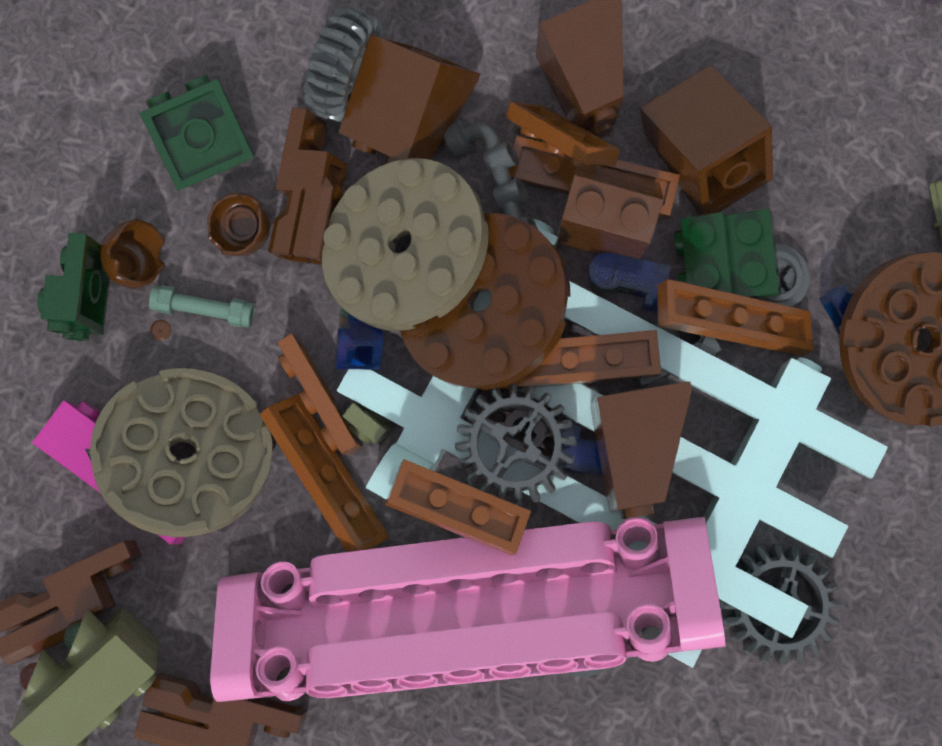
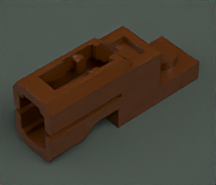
(313, 188)
(69, 592)
(187, 718)

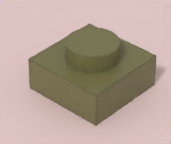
(367, 424)

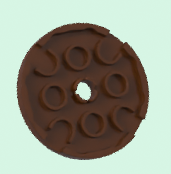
(516, 328)
(882, 336)

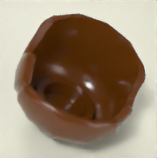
(239, 214)
(132, 254)

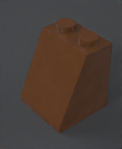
(585, 63)
(404, 100)
(710, 140)
(610, 212)
(639, 444)

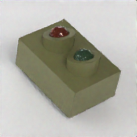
(89, 686)

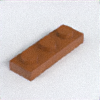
(562, 135)
(317, 395)
(458, 507)

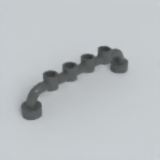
(498, 158)

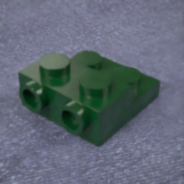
(196, 132)
(730, 253)
(78, 299)

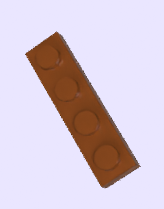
(555, 172)
(734, 318)
(596, 360)
(324, 475)

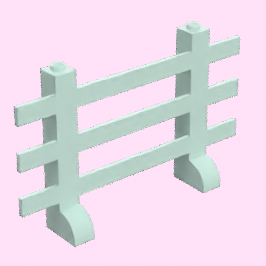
(741, 489)

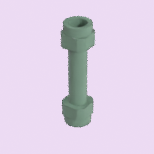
(167, 300)

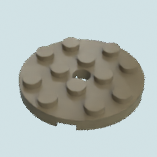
(436, 269)
(189, 495)

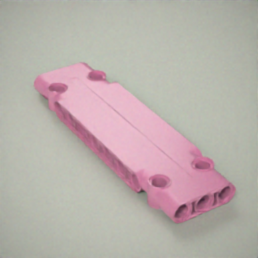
(466, 611)

